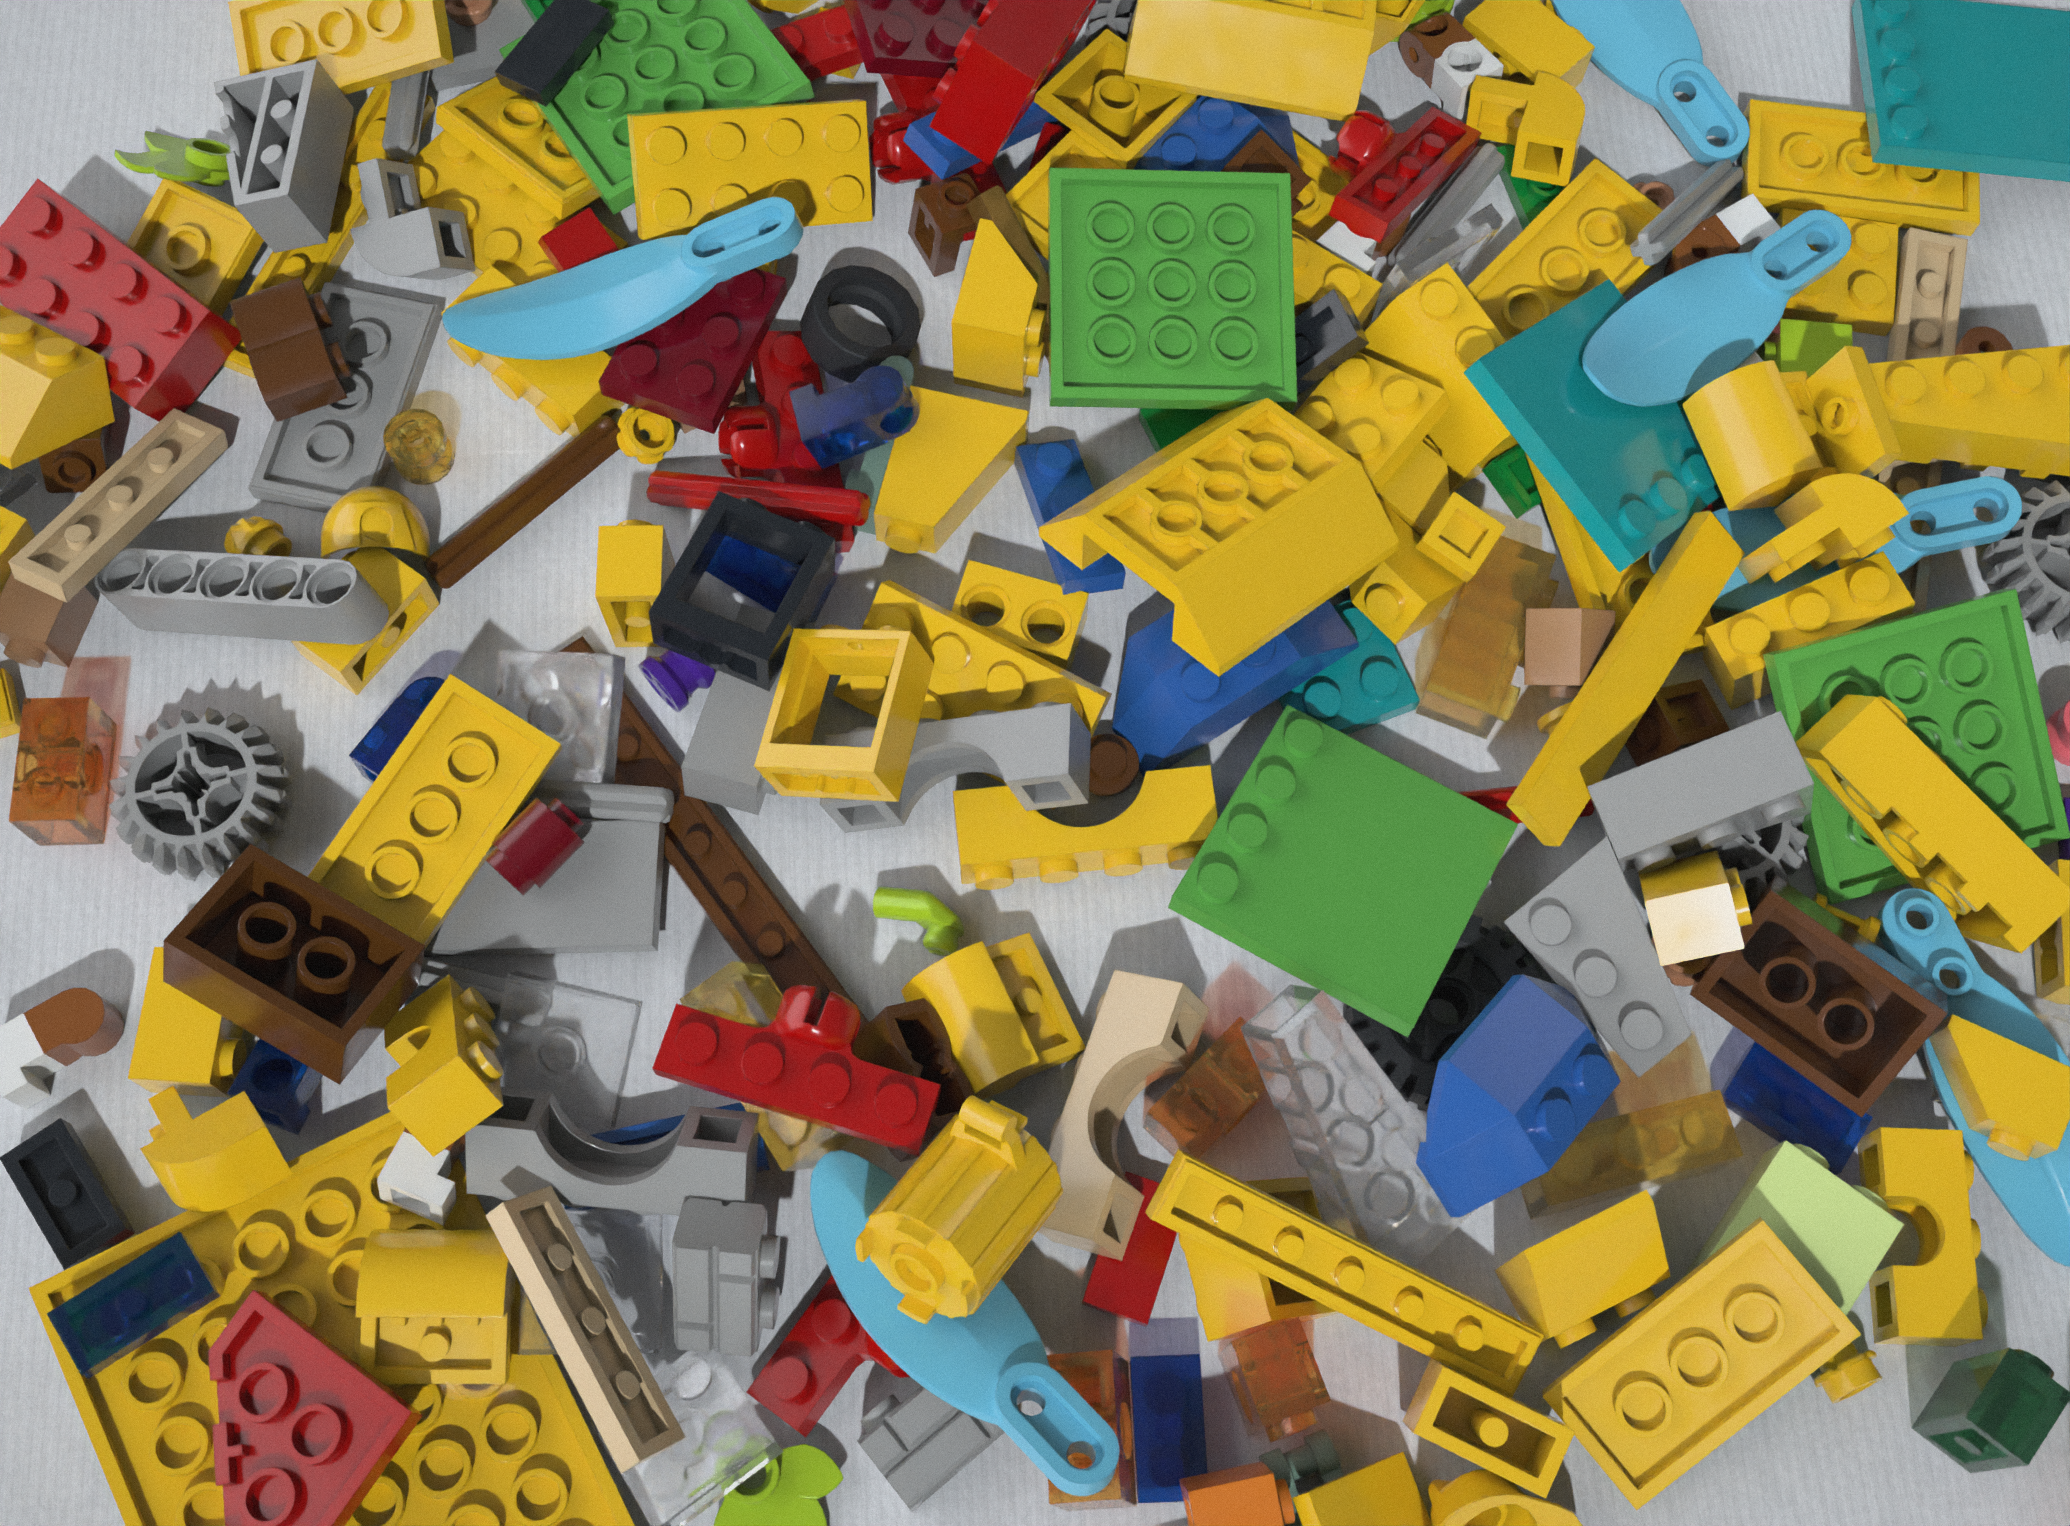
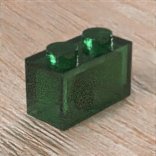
(1993, 1410)

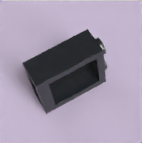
(723, 642)

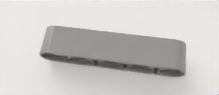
(243, 595)

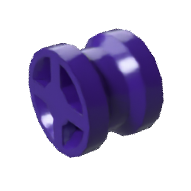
(676, 677)

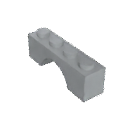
(1035, 751)
(537, 1146)

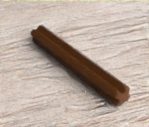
(523, 503)

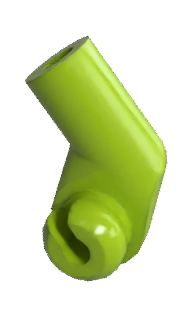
(925, 909)

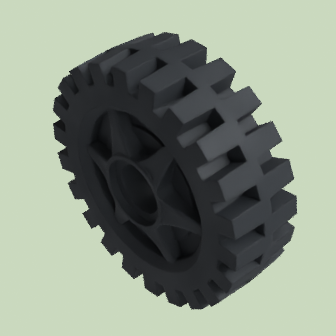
(1469, 981)

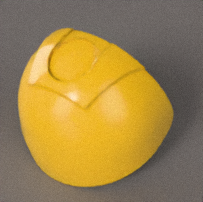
(374, 519)

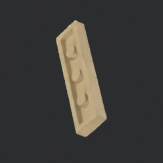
(118, 505)
(585, 1327)

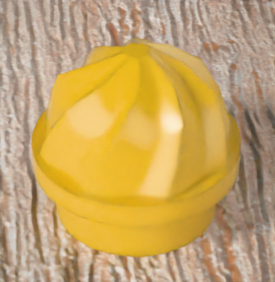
(257, 537)

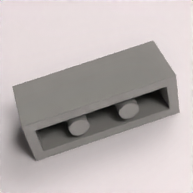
(729, 736)

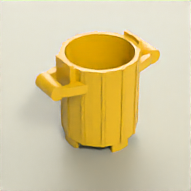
(962, 1212)

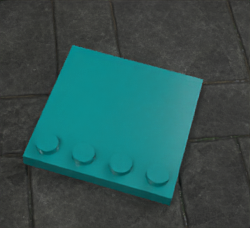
(1966, 86)
(1615, 465)

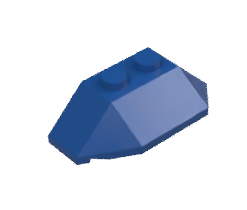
(1214, 133)
(1177, 705)
(1512, 1094)

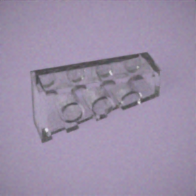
(1347, 1126)

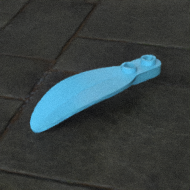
(1652, 55)
(624, 290)
(1709, 314)
(1943, 507)
(2031, 1190)
(970, 1362)

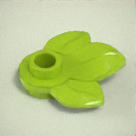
(180, 159)
(788, 1493)

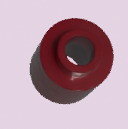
(536, 844)

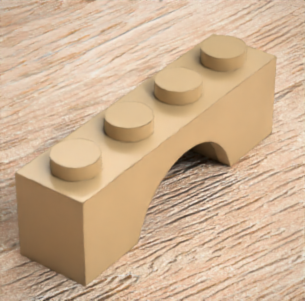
(1139, 1035)

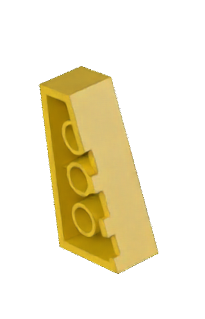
(1982, 409)
(1932, 824)

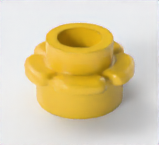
(660, 431)
(1848, 1373)

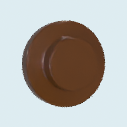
(1112, 765)

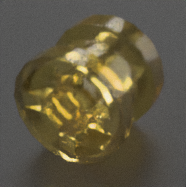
(426, 461)

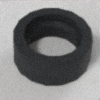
(870, 291)

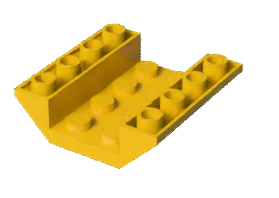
(1255, 52)
(1236, 528)

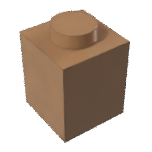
(41, 626)
(1565, 647)

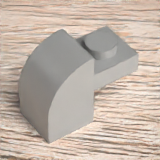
(402, 234)

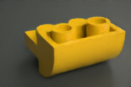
(1760, 435)
(1827, 521)
(999, 1012)
(435, 1307)

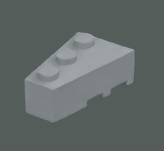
(286, 150)
(1704, 795)
(1599, 949)

